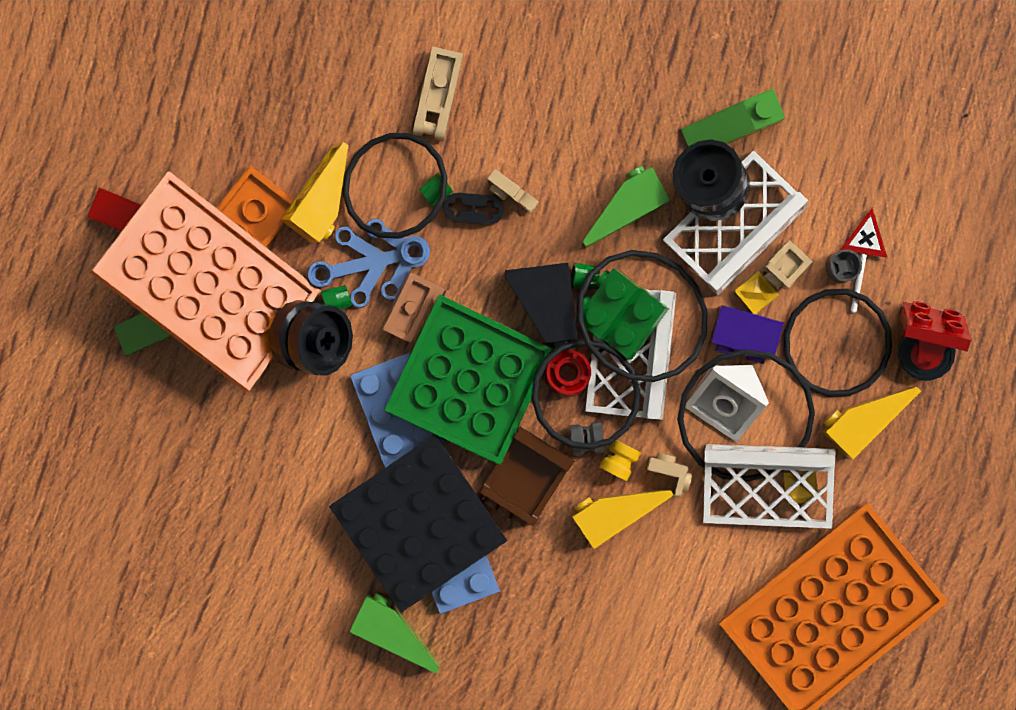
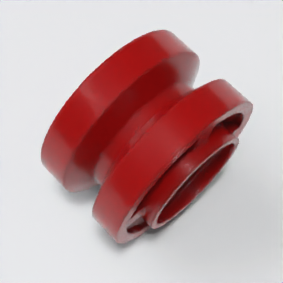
(578, 363)

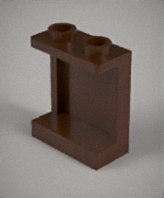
(526, 477)

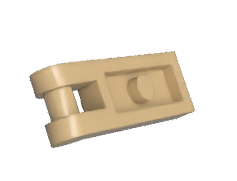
(438, 92)

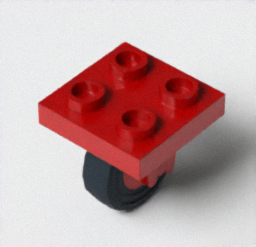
(930, 340)

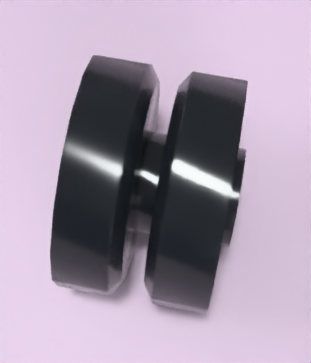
(711, 180)
(311, 337)

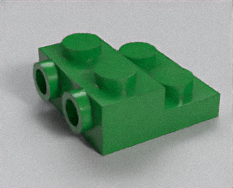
(622, 312)

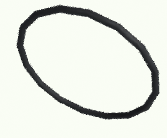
(597, 354)
(791, 368)

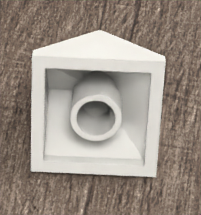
(729, 399)

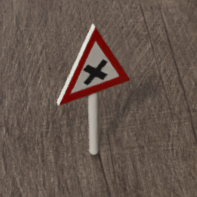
(866, 241)

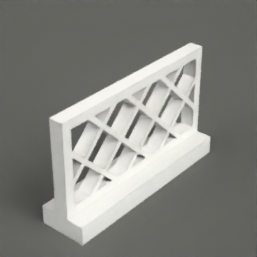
(754, 243)
(657, 363)
(769, 458)

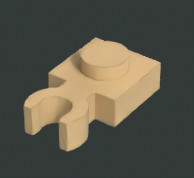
(504, 188)

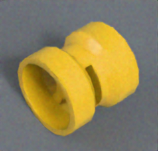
(620, 460)

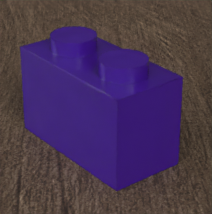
(743, 330)

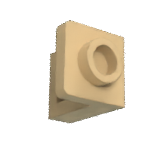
(786, 266)
(666, 465)

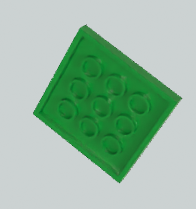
(467, 380)

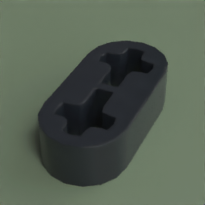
(473, 200)

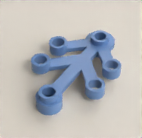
(375, 261)

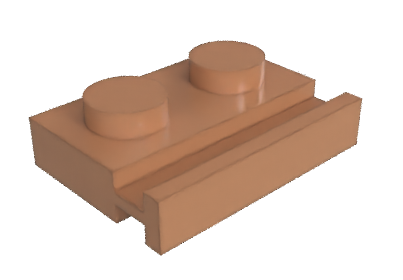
(412, 307)

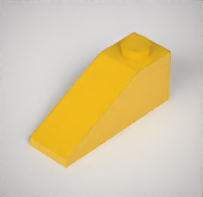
(319, 199)
(860, 424)
(611, 514)

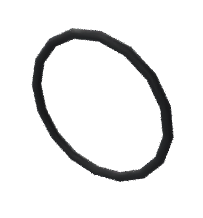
(396, 235)
(888, 340)
(545, 424)

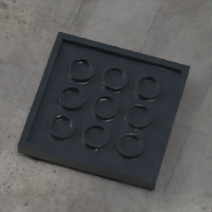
(418, 523)

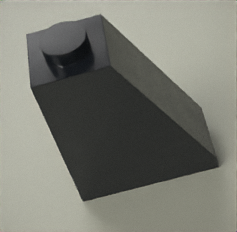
(547, 300)

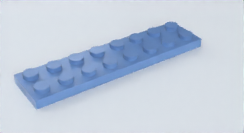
(395, 439)

